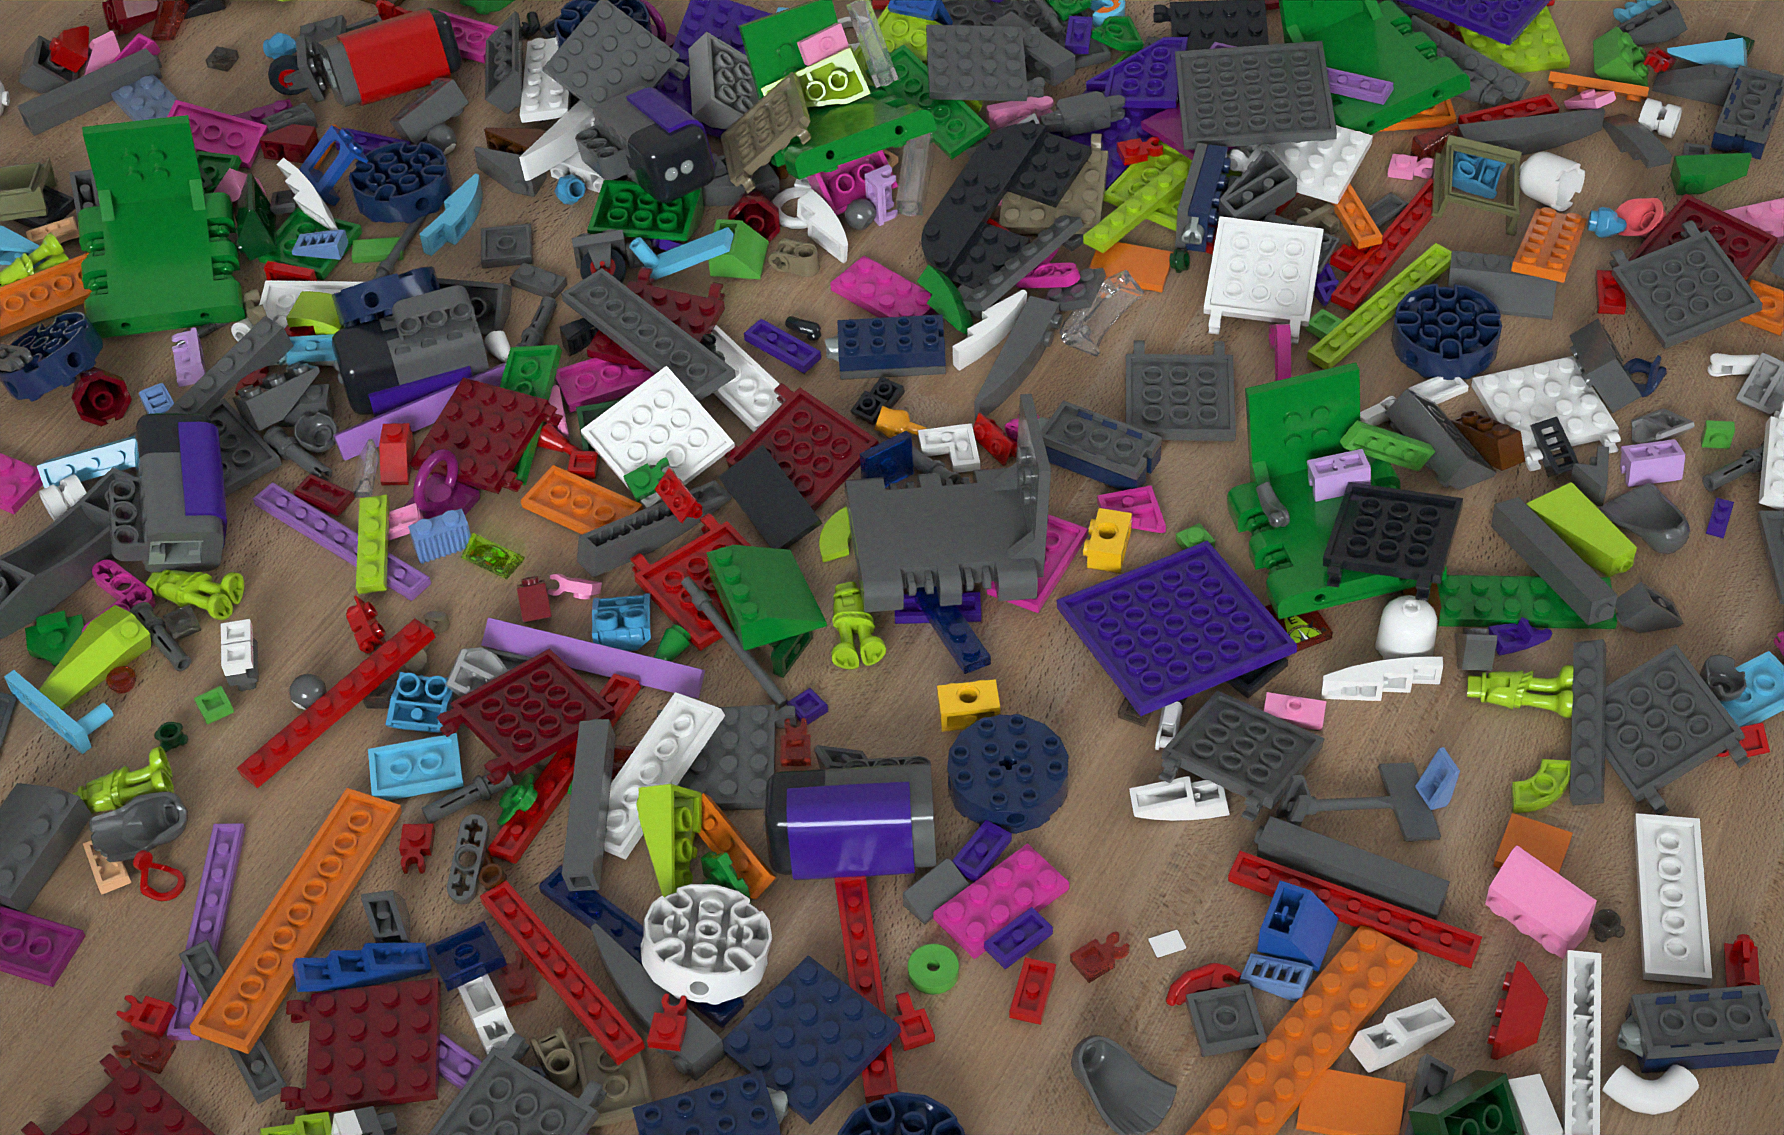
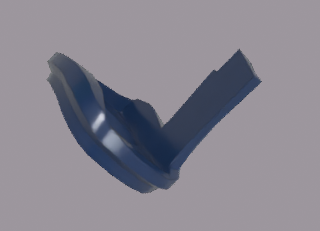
(1655, 372)

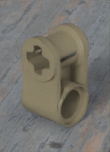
(797, 257)
(555, 1054)

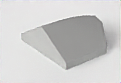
(1764, 386)
(1659, 426)
(473, 669)

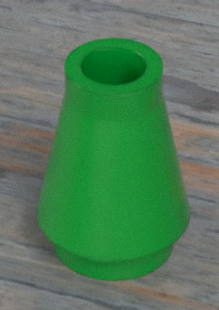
(673, 643)

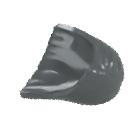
(1650, 517)
(1120, 1087)

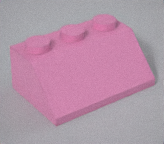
(1541, 903)

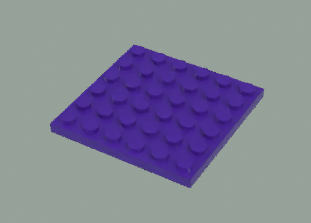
(1175, 627)

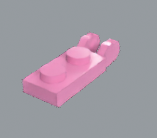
(1005, 112)

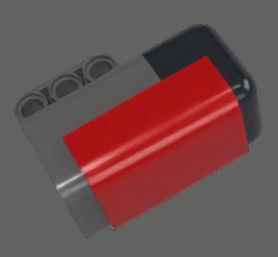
(390, 57)

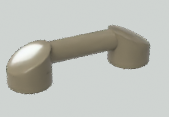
(251, 303)
(439, 623)

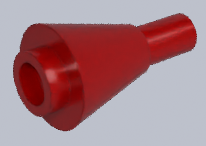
(553, 440)

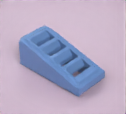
(326, 244)
(156, 399)
(1438, 780)
(1290, 969)

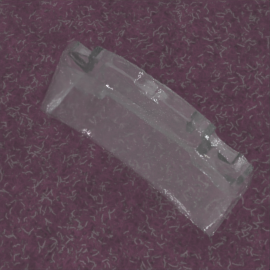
(1088, 326)

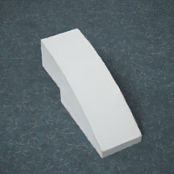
(823, 225)
(1179, 800)
(486, 1013)
(1400, 1034)

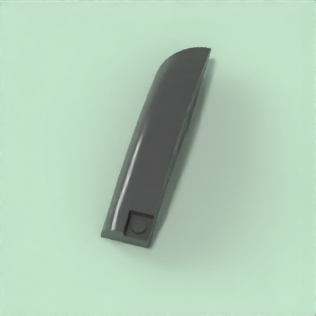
(56, 559)

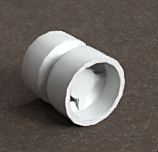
(1651, 116)
(61, 498)

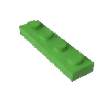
(1387, 445)

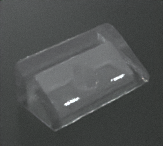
(366, 471)

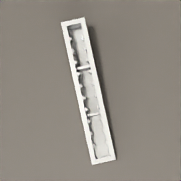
(557, 142)
(1581, 1042)

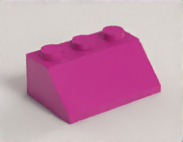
(847, 182)

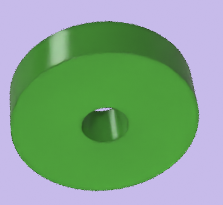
(933, 981)

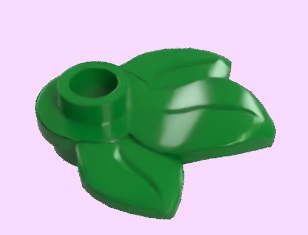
(516, 798)

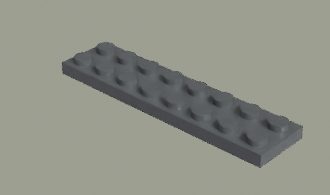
(647, 333)

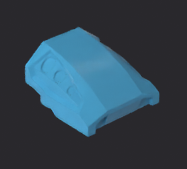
(1476, 174)
(622, 621)
(418, 703)

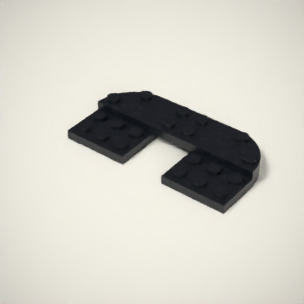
(1012, 160)

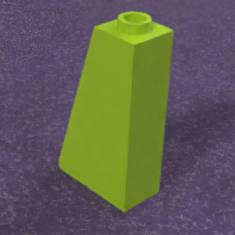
(1585, 529)

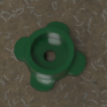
(170, 736)

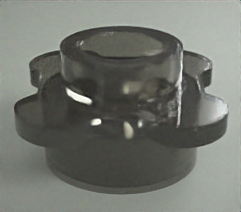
(1610, 919)

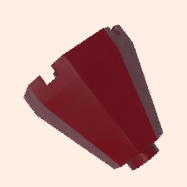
(129, 14)
(757, 212)
(100, 396)

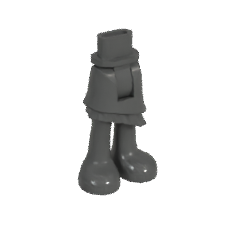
(1481, 89)

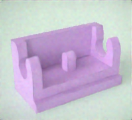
(879, 193)
(188, 358)
(1652, 462)
(1332, 473)

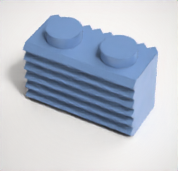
(440, 535)

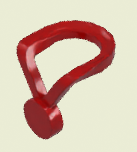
(143, 862)

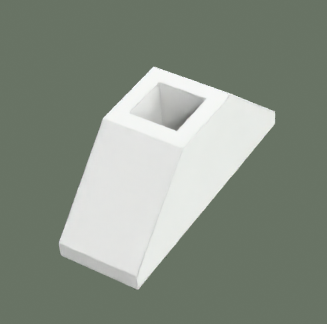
(576, 166)

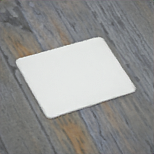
(1167, 943)

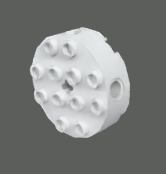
(705, 943)

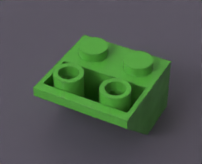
(1620, 58)
(745, 254)

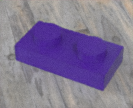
(1079, 34)
(982, 850)
(1018, 938)

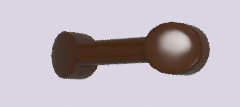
(491, 873)

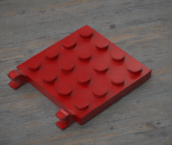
(665, 576)

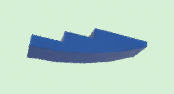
(360, 968)

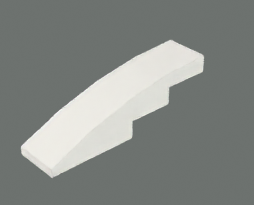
(306, 195)
(994, 327)
(1373, 678)

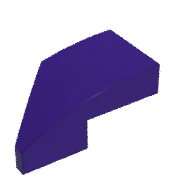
(1325, 285)
(1518, 637)

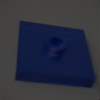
(889, 459)
(466, 956)

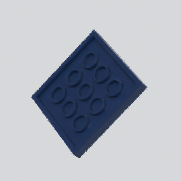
(810, 1038)

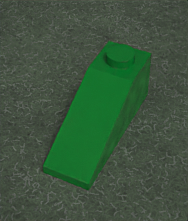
(1706, 172)

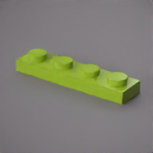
(372, 544)

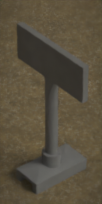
(1399, 779)

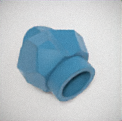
(279, 45)
(569, 189)
(1605, 222)

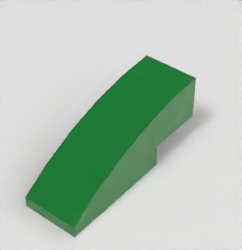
(946, 298)

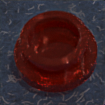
(121, 679)

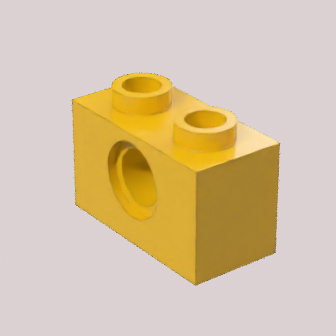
(1108, 540)
(966, 703)

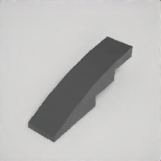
(1636, 140)

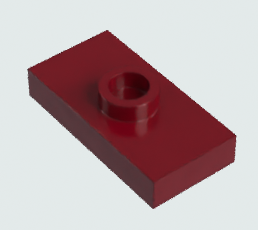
(324, 494)

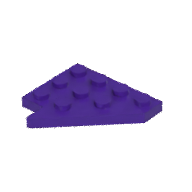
(1145, 77)

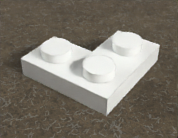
(952, 440)

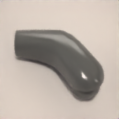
(1271, 506)

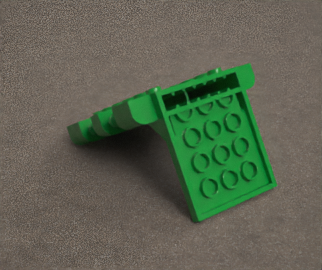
(1377, 44)
(837, 130)
(156, 238)
(1285, 428)

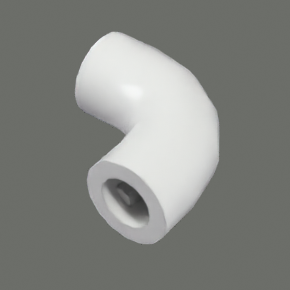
(1651, 1095)

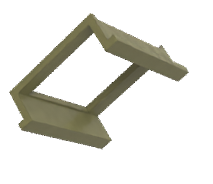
(1443, 175)
(22, 190)

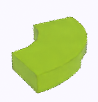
(835, 536)
(1542, 788)

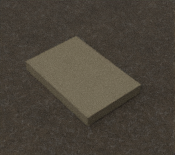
(625, 1084)

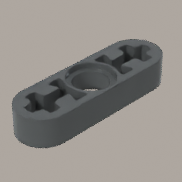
(481, 839)

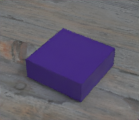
(808, 706)

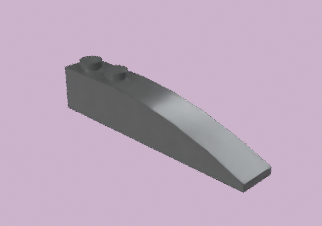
(1535, 132)
(1020, 353)
(642, 531)
(643, 997)

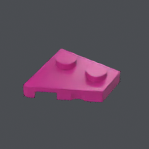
(1139, 502)

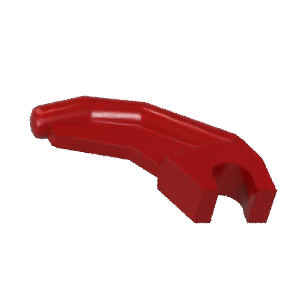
(1201, 979)

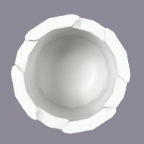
(1551, 179)
(1407, 629)

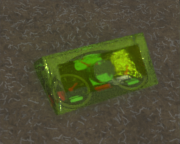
(491, 556)

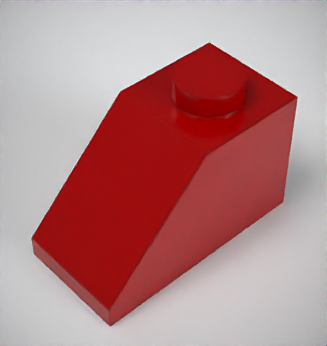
(71, 48)
(396, 453)

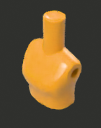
(893, 422)

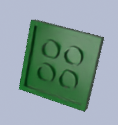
(298, 224)

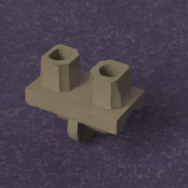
(1319, 218)

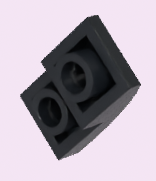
(883, 393)

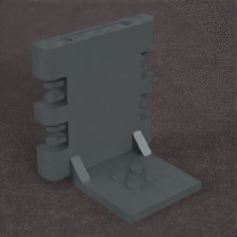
(955, 531)

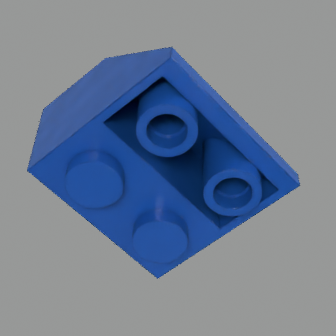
(1297, 926)

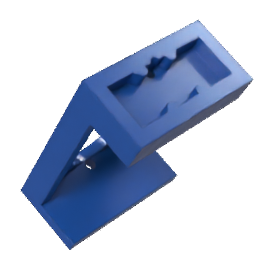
(922, 9)
(348, 151)

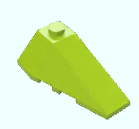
(831, 80)
(106, 643)
(669, 823)

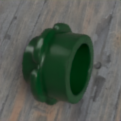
(1180, 260)

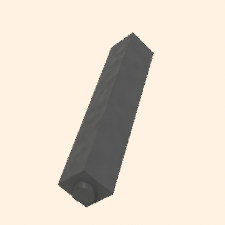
(86, 92)
(1554, 561)
(589, 805)
(1351, 867)

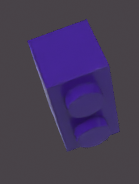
(1719, 517)

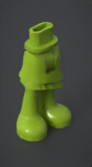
(23, 266)
(189, 587)
(849, 618)
(1512, 689)
(116, 788)

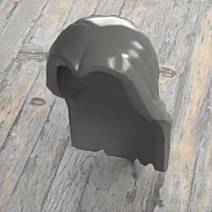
(138, 825)

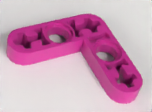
(1051, 275)
(1281, 341)
(125, 598)

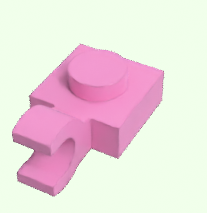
(1407, 167)
(580, 587)

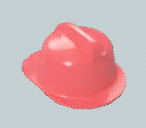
(1641, 216)

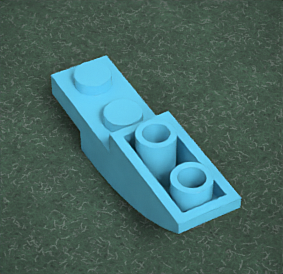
(457, 219)

